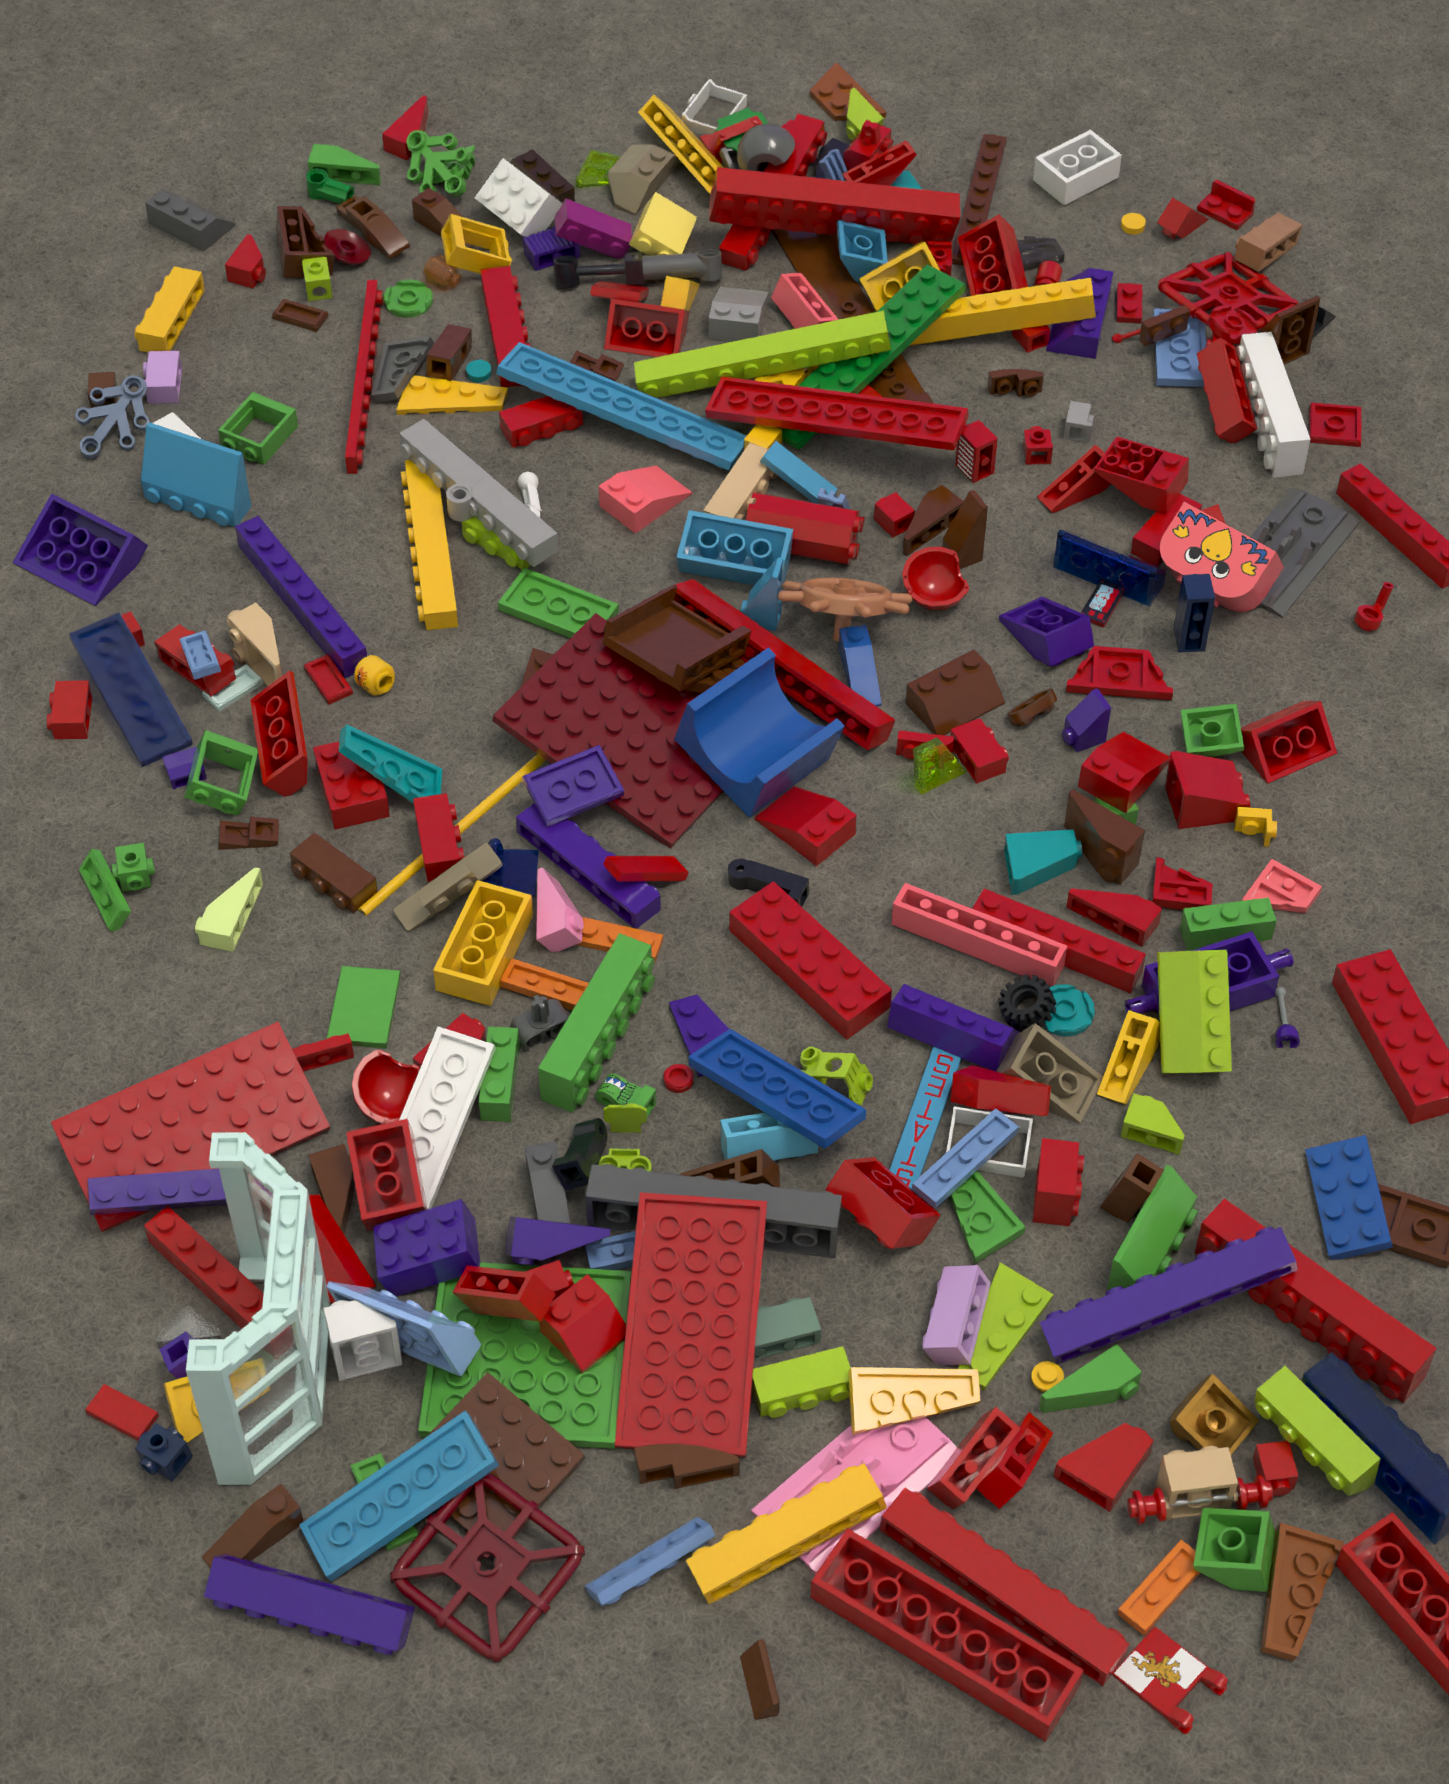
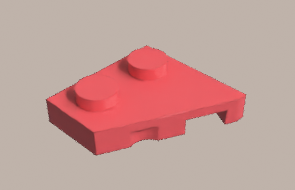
(1285, 888)

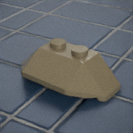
(639, 175)

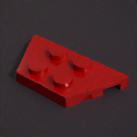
(1120, 673)

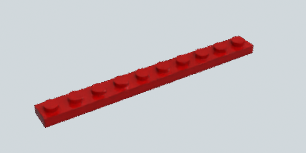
(363, 383)

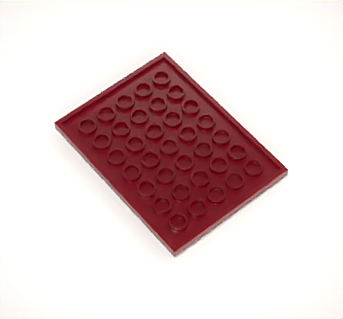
(603, 699)

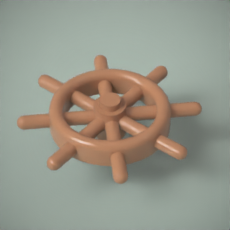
(845, 599)

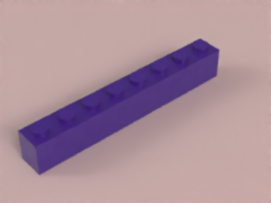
(300, 595)
(1168, 1295)

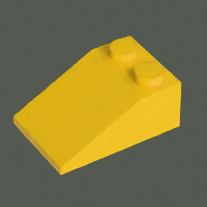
(891, 276)

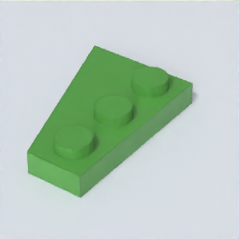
(984, 1217)

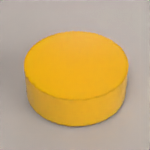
(1133, 223)

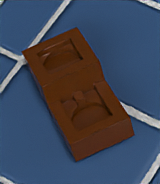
(603, 366)
(256, 834)

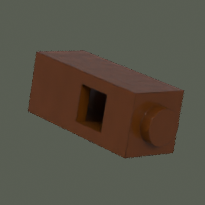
(449, 352)
(1132, 1188)

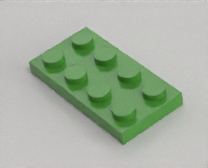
(553, 603)

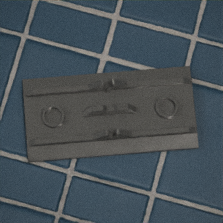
(1306, 537)

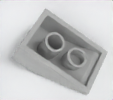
(737, 314)

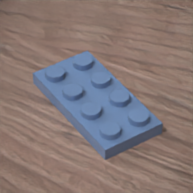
(1177, 357)

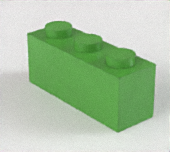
(1223, 921)
(500, 1079)

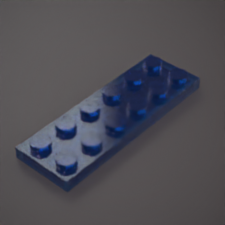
(130, 689)

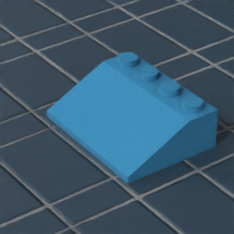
(194, 476)

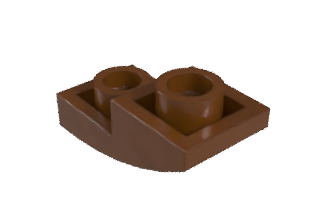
(1021, 380)

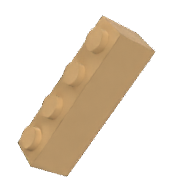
(743, 480)

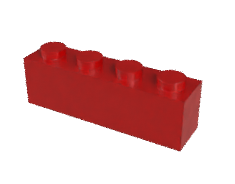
(1226, 391)

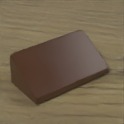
(760, 1681)

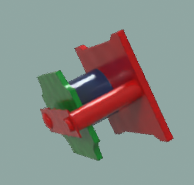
(731, 131)

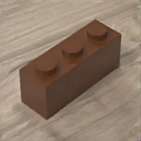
(332, 873)

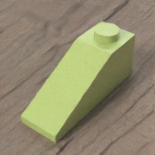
(228, 914)

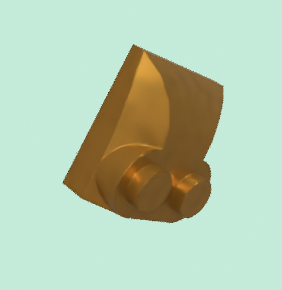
(1212, 1417)

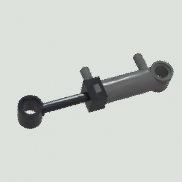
(699, 264)

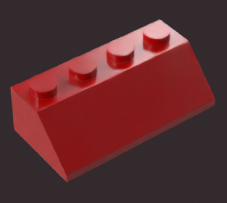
(992, 258)
(280, 736)

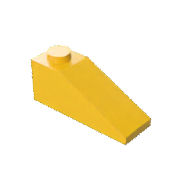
(1130, 1057)

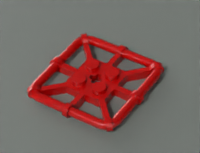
(1225, 289)

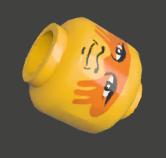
(374, 675)

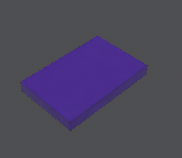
(573, 785)

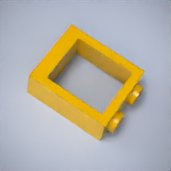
(462, 230)

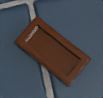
(300, 315)

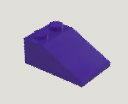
(1049, 630)
(542, 1239)

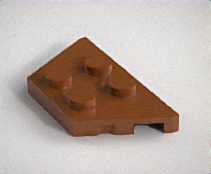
(833, 93)

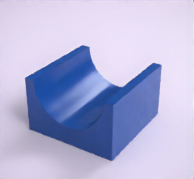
(753, 736)

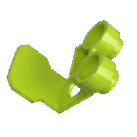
(856, 1075)
(625, 1119)

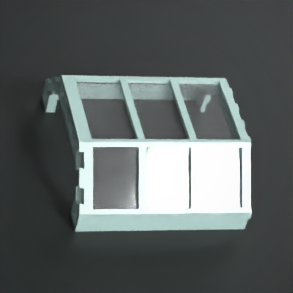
(267, 1382)

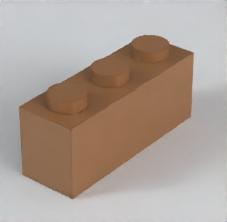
(1267, 241)

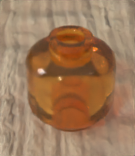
(440, 274)

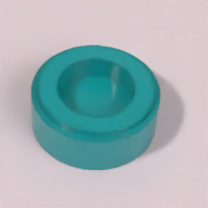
(478, 371)

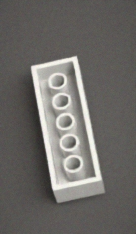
(1274, 405)

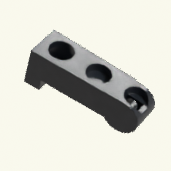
(757, 876)
(583, 1151)

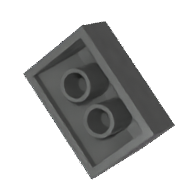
(186, 219)

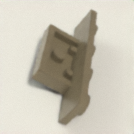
(447, 887)

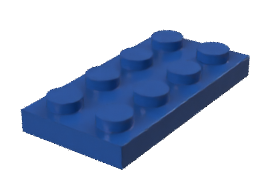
(1348, 1198)

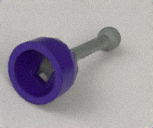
(1286, 1031)

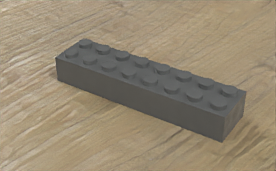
(794, 1220)

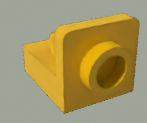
(1256, 821)

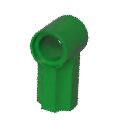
(322, 187)

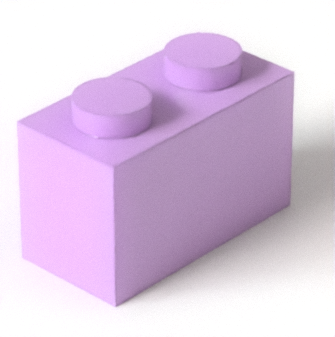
(163, 376)

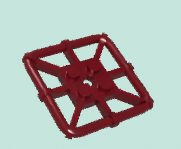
(492, 1585)

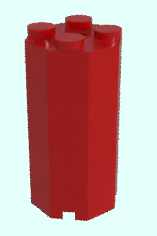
(817, 528)

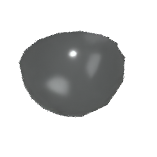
(764, 144)

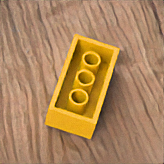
(483, 942)

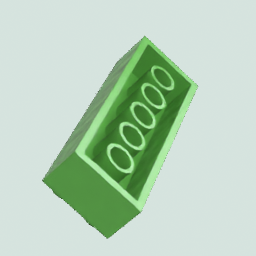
(596, 1023)

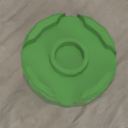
(403, 304)

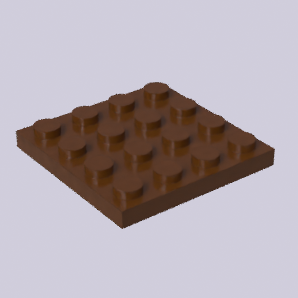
(529, 1451)

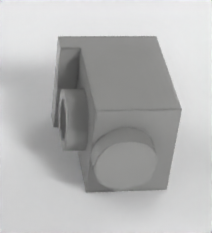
(1079, 422)

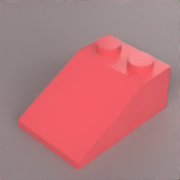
(640, 496)

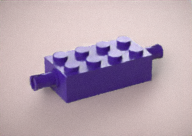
(1250, 974)

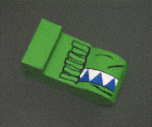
(618, 1091)

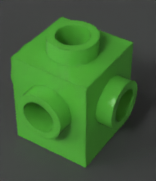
(133, 867)

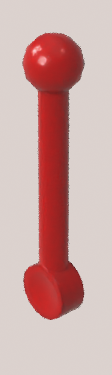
(1118, 338)

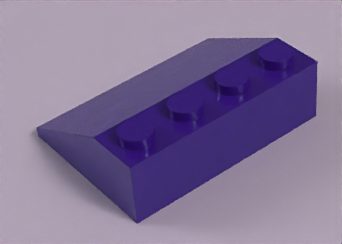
(79, 550)

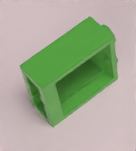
(258, 407)
(239, 757)

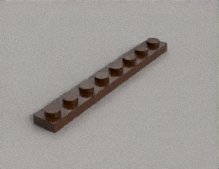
(981, 187)

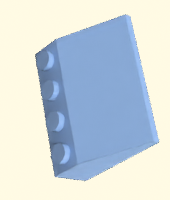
(420, 1333)

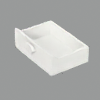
(697, 101)
(974, 1117)

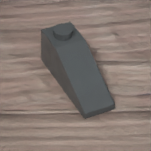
(545, 1186)

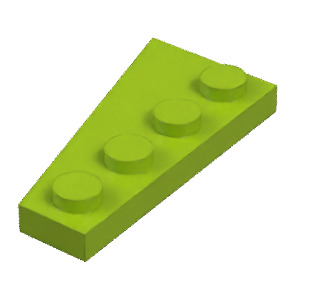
(1008, 1316)

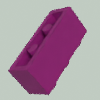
(593, 229)

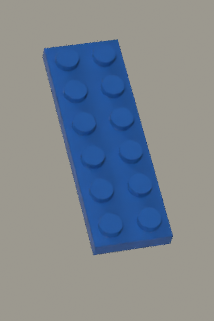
(777, 1088)

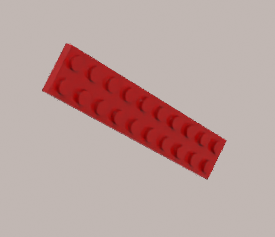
(837, 413)

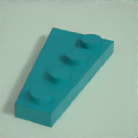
(393, 766)

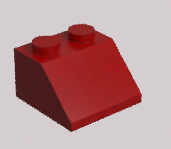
(583, 1324)

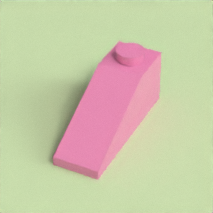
(557, 918)

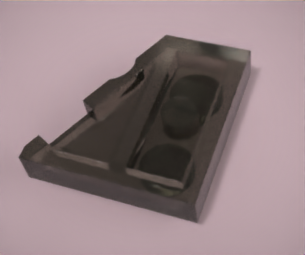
(1037, 250)

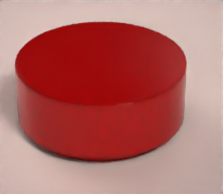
(678, 1078)

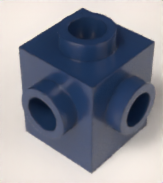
(163, 1452)

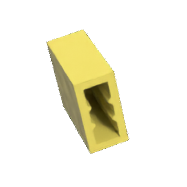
(662, 227)

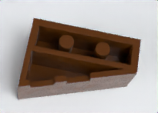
(298, 241)

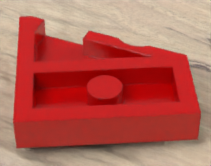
(1179, 888)

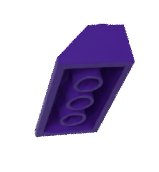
(1084, 335)
(950, 1027)

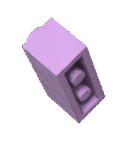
(956, 1315)

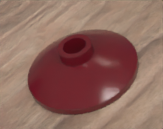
(347, 246)

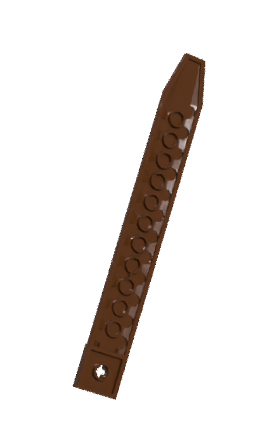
(823, 269)

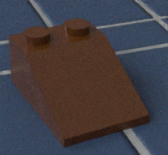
(1294, 329)
(1106, 838)

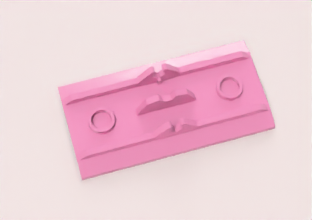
(894, 1455)

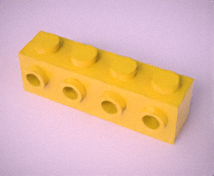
(170, 310)

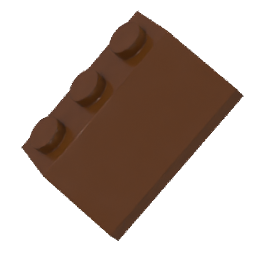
(954, 693)

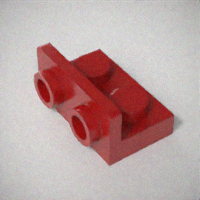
(1227, 205)

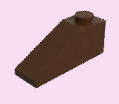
(433, 211)
(931, 518)
(968, 530)
(747, 1168)
(334, 1181)
(259, 1527)

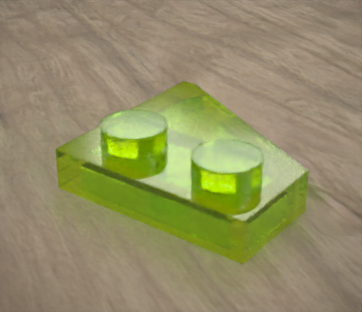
(595, 169)
(934, 766)

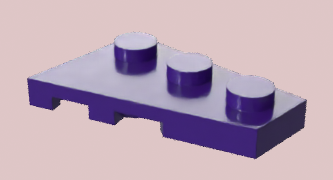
(696, 1023)

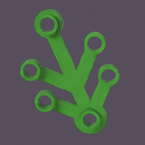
(419, 143)

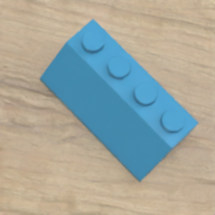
(731, 548)

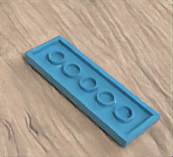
(398, 1495)

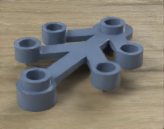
(114, 413)

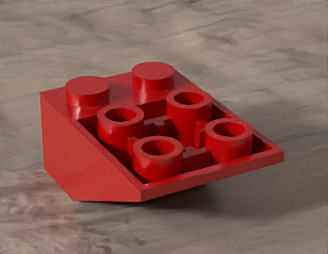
(1144, 473)

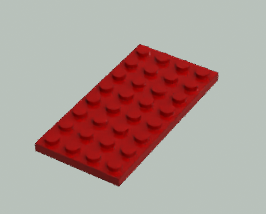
(171, 1117)
(692, 1322)

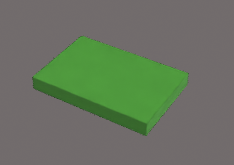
(365, 1005)

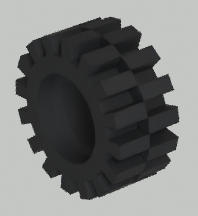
(1020, 991)

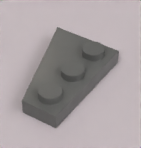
(397, 367)

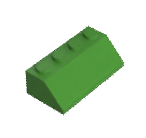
(1155, 1231)

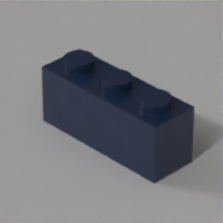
(1194, 613)

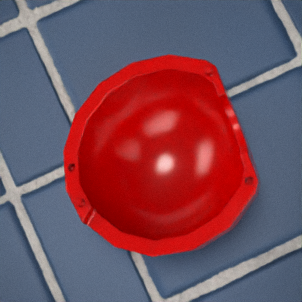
(934, 578)
(382, 1086)

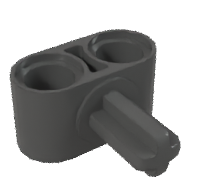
(540, 1022)

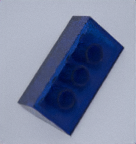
(1098, 561)

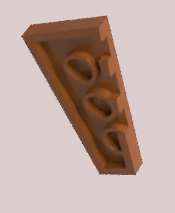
(1297, 1578)

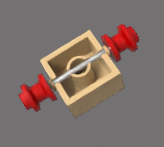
(1196, 1482)

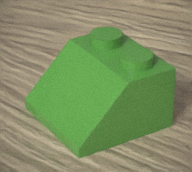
(1236, 1548)

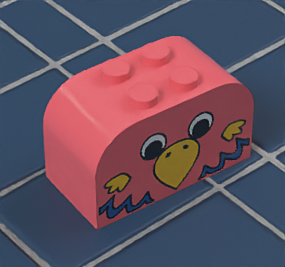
(1238, 565)

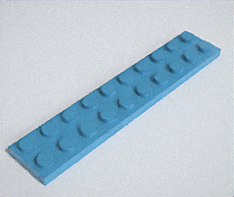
(622, 405)

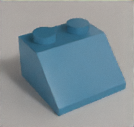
(861, 248)

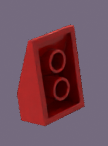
(1121, 770)
(809, 823)

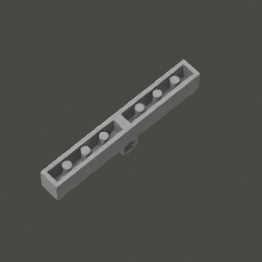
(477, 494)

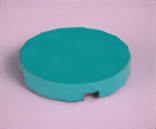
(1069, 1020)

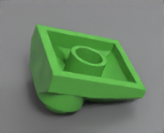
(1212, 730)

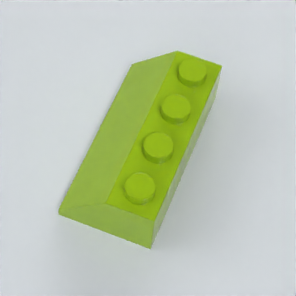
(1194, 1011)
(1317, 1432)

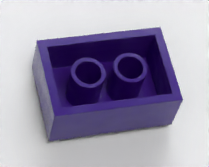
(426, 1247)

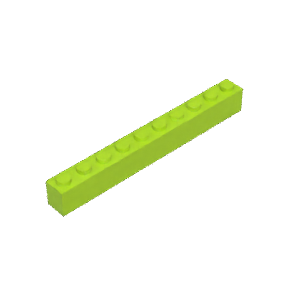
(763, 355)

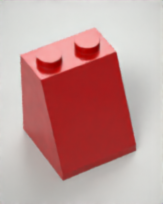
(1203, 790)

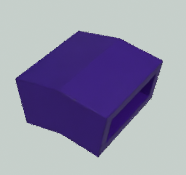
(179, 766)

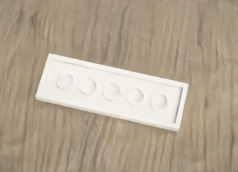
(443, 1101)

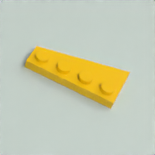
(440, 395)

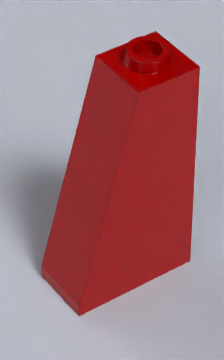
(337, 1255)

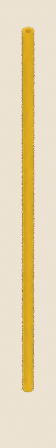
(463, 824)

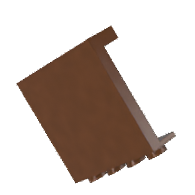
(673, 640)

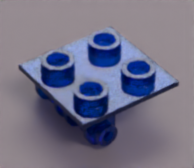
(518, 868)

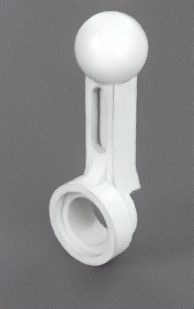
(528, 484)

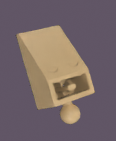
(255, 642)

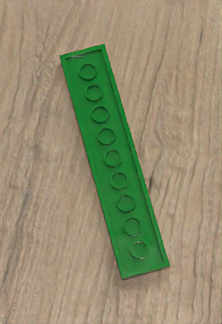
(906, 318)

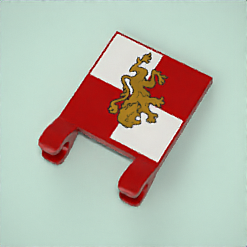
(1165, 1674)

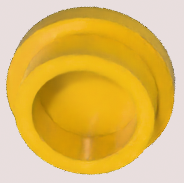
(1046, 1375)

